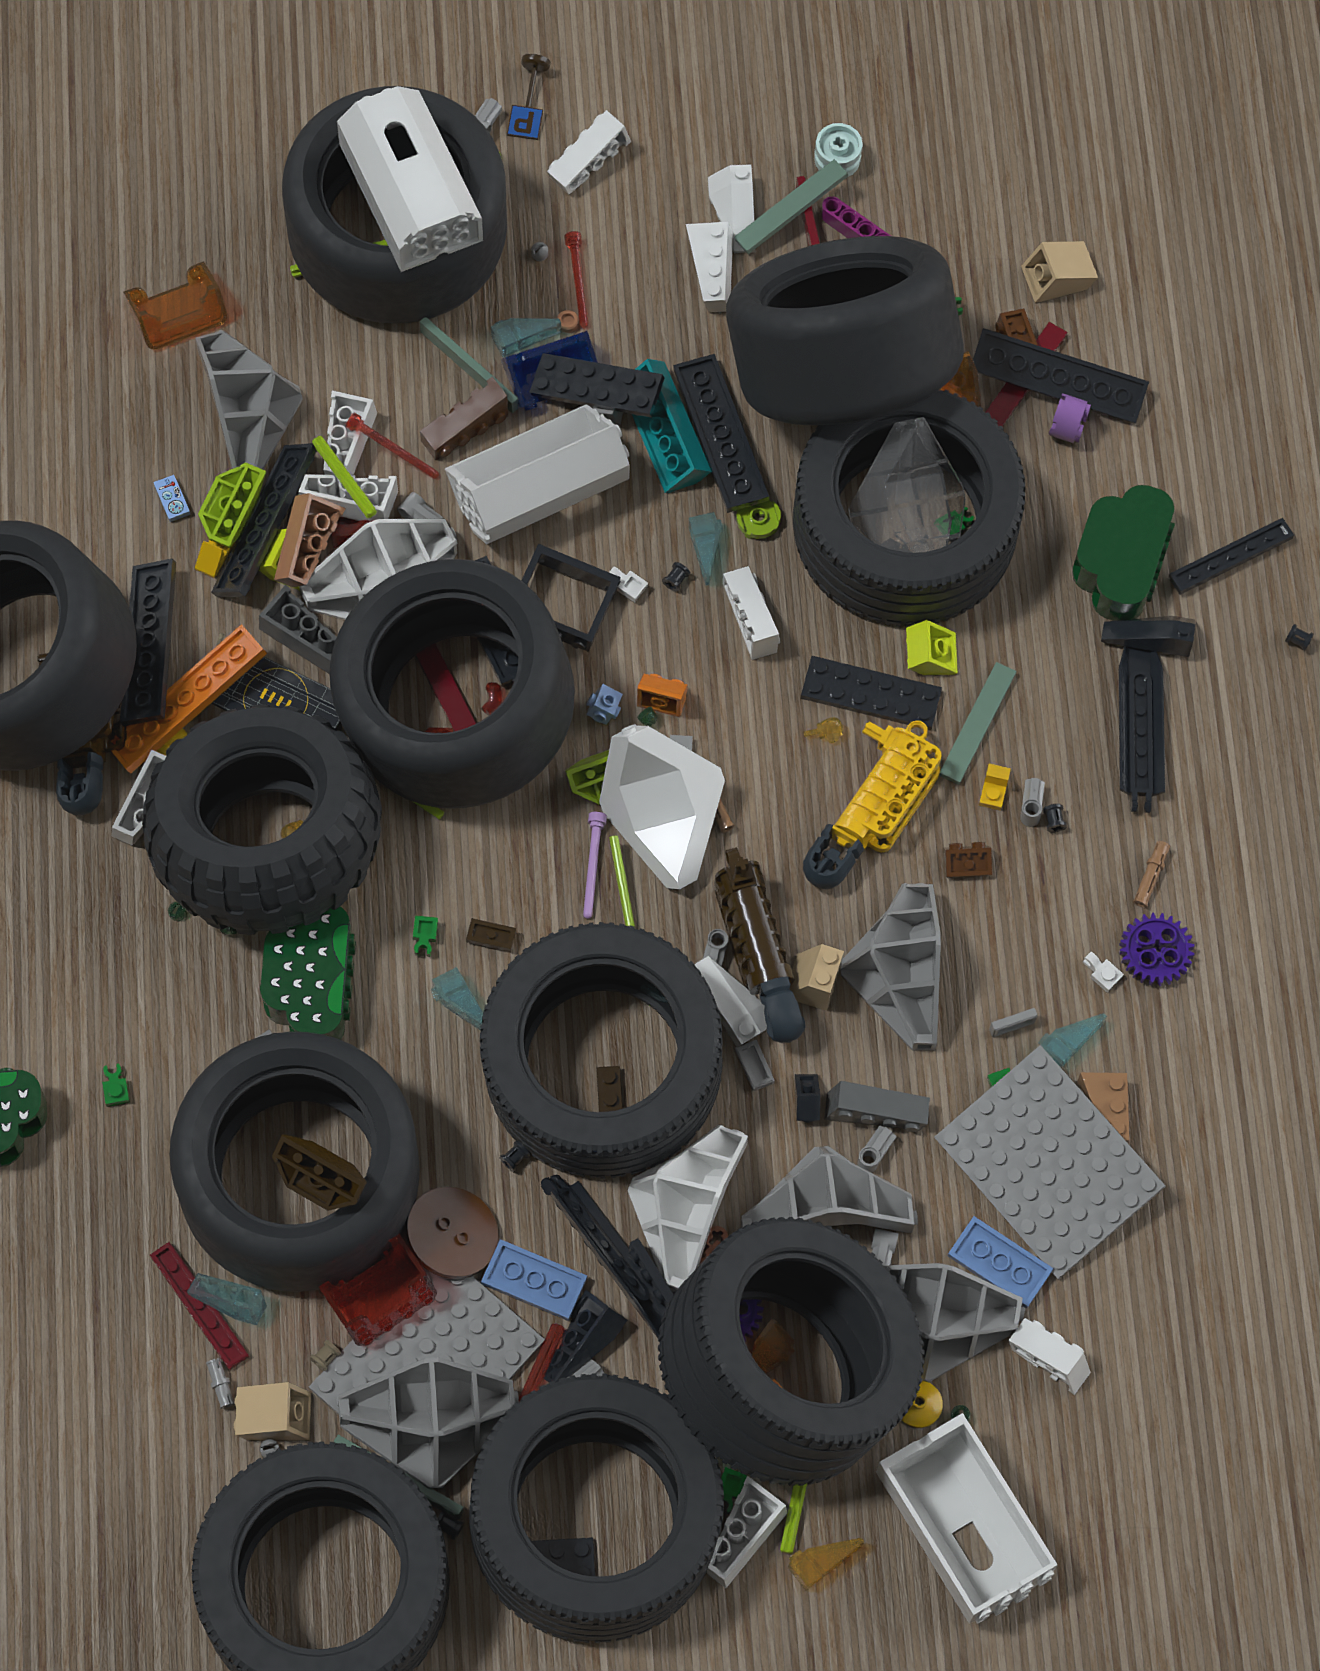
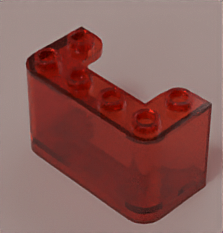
(381, 1294)

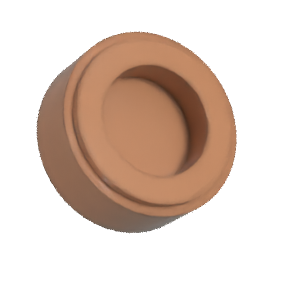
(569, 321)

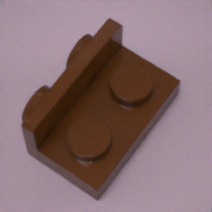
(1015, 325)
(969, 860)

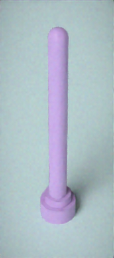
(597, 821)

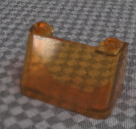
(178, 311)

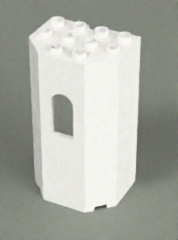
(416, 200)
(539, 472)
(947, 1485)

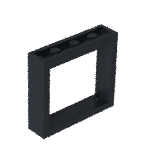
(582, 572)

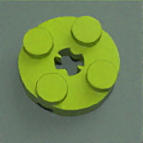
(759, 529)

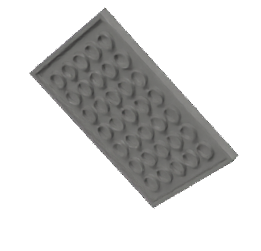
(1049, 1162)
(460, 1326)

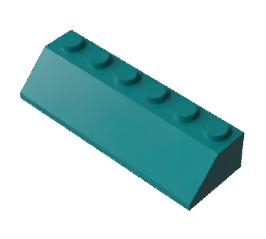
(671, 437)

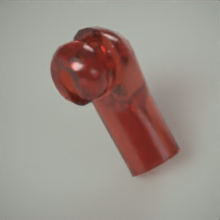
(495, 697)

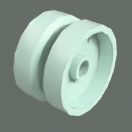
(839, 143)

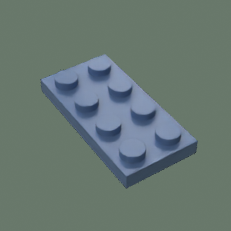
(1000, 1261)
(534, 1279)

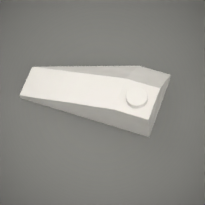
(733, 198)
(738, 1009)

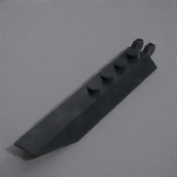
(1141, 726)
(606, 1245)

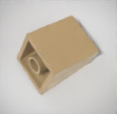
(1059, 270)
(816, 975)
(273, 1412)

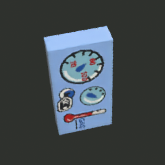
(171, 498)

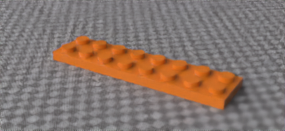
(192, 695)

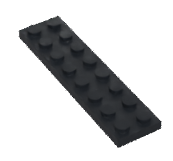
(1059, 373)
(721, 433)
(264, 521)
(152, 615)

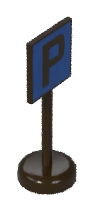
(526, 121)

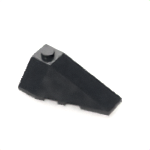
(1158, 634)

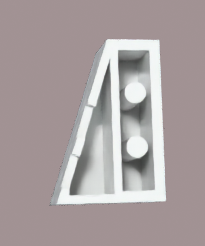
(1051, 1353)

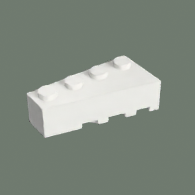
(346, 443)
(379, 491)
(751, 612)
(745, 1530)

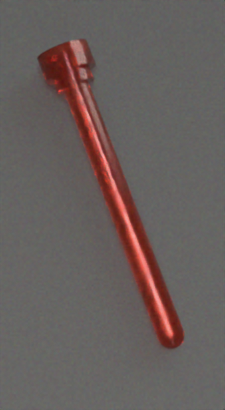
(573, 241)
(357, 424)

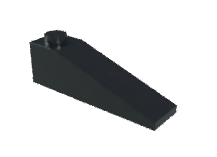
(589, 1332)

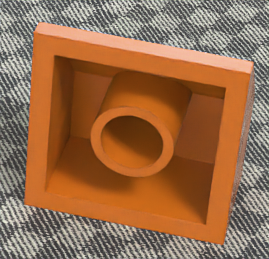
(662, 694)

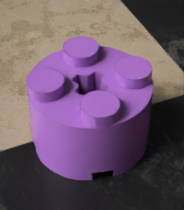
(1068, 418)

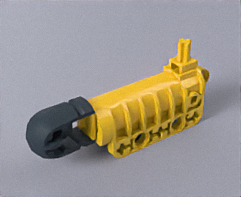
(883, 792)

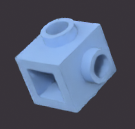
(604, 704)

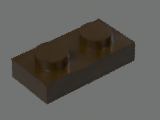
(491, 935)
(609, 1088)

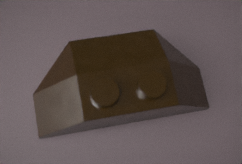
(318, 1173)

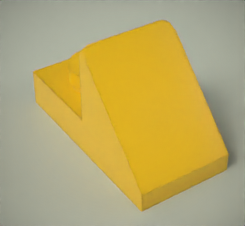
(211, 558)
(994, 787)

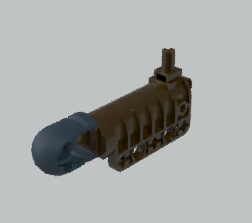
(82, 792)
(758, 945)

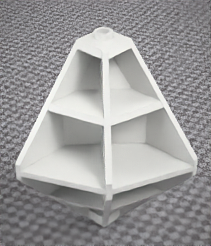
(371, 557)
(661, 801)
(681, 1199)

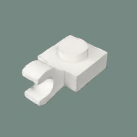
(630, 585)
(1104, 974)

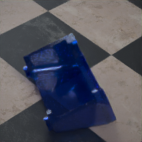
(523, 366)

